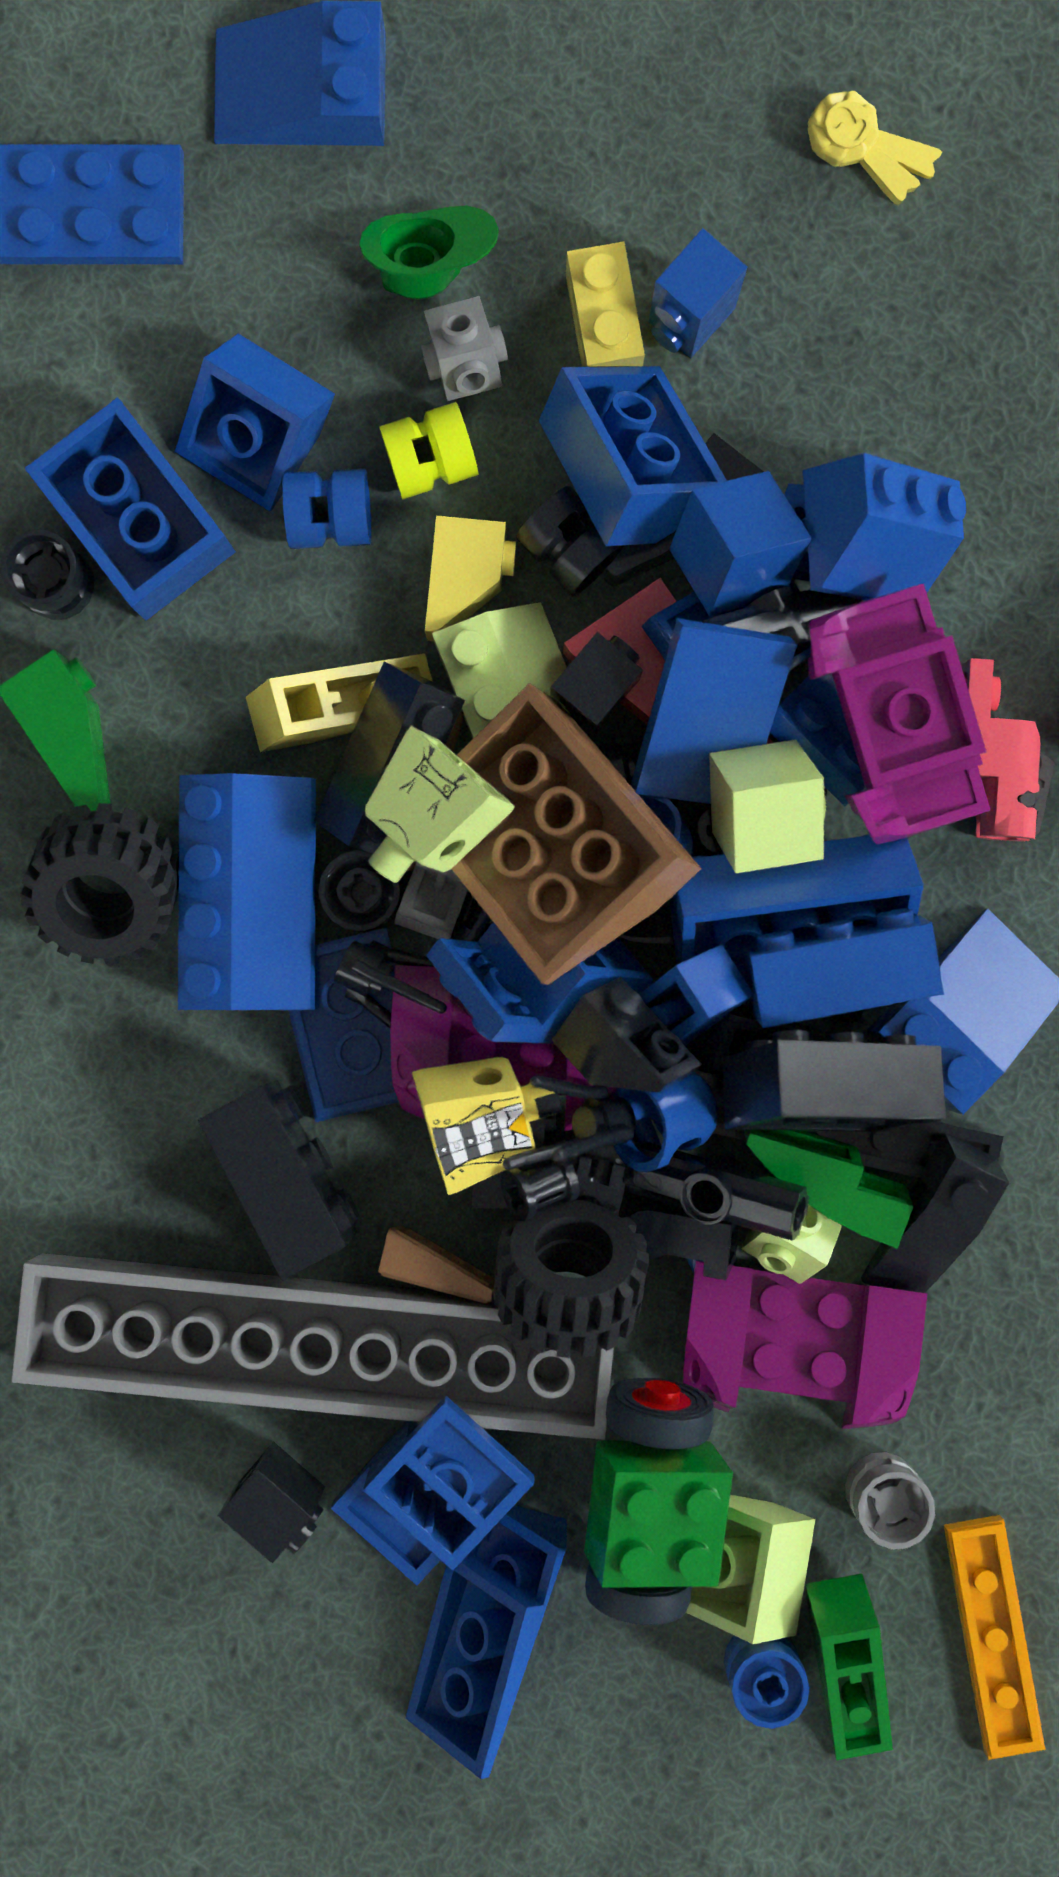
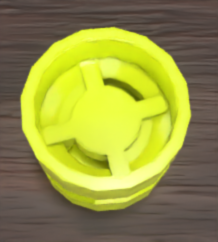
(448, 444)

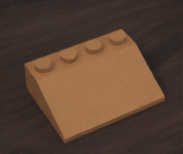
(578, 848)

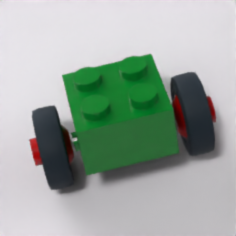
(655, 1503)

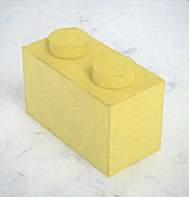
(604, 306)

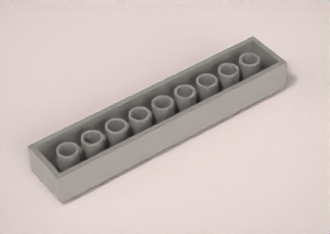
(295, 1346)

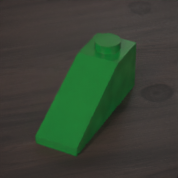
(63, 724)
(850, 1665)

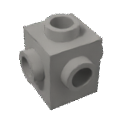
(463, 349)

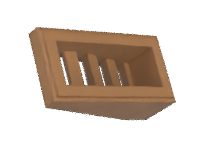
(423, 1263)

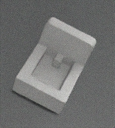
(431, 902)

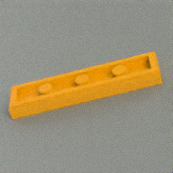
(994, 1637)

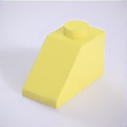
(465, 569)

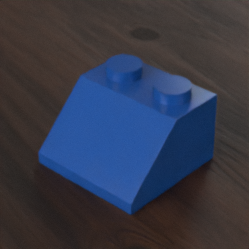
(252, 419)

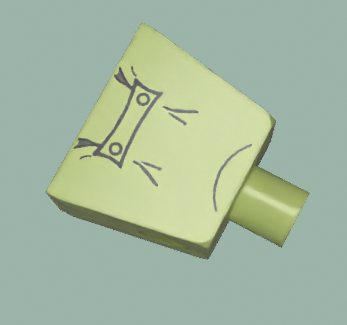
(430, 807)

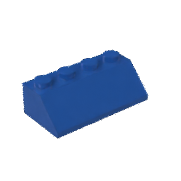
(848, 884)
(246, 892)

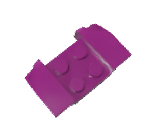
(903, 713)
(434, 1039)
(805, 1342)

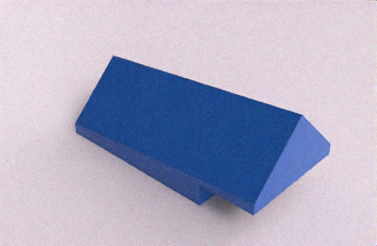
(485, 1636)

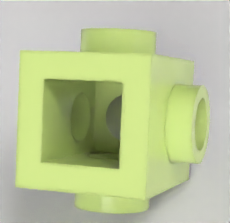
(799, 1257)

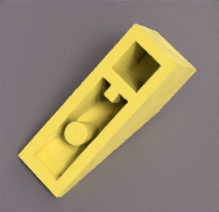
(317, 703)

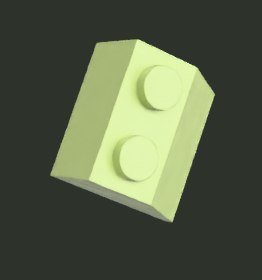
(497, 657)
(759, 1572)

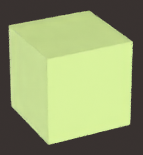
(767, 806)

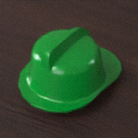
(428, 248)

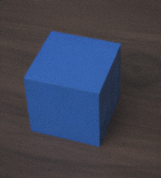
(738, 541)

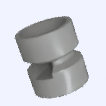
(889, 1500)

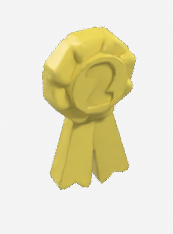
(847, 133)

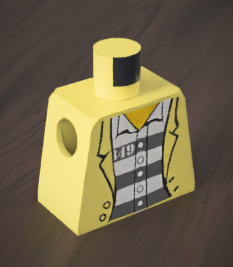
(479, 1117)

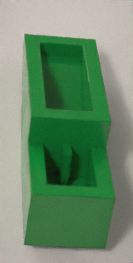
(836, 1182)

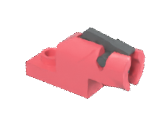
(1013, 767)

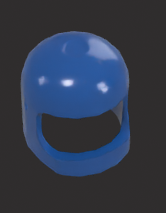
(682, 1114)

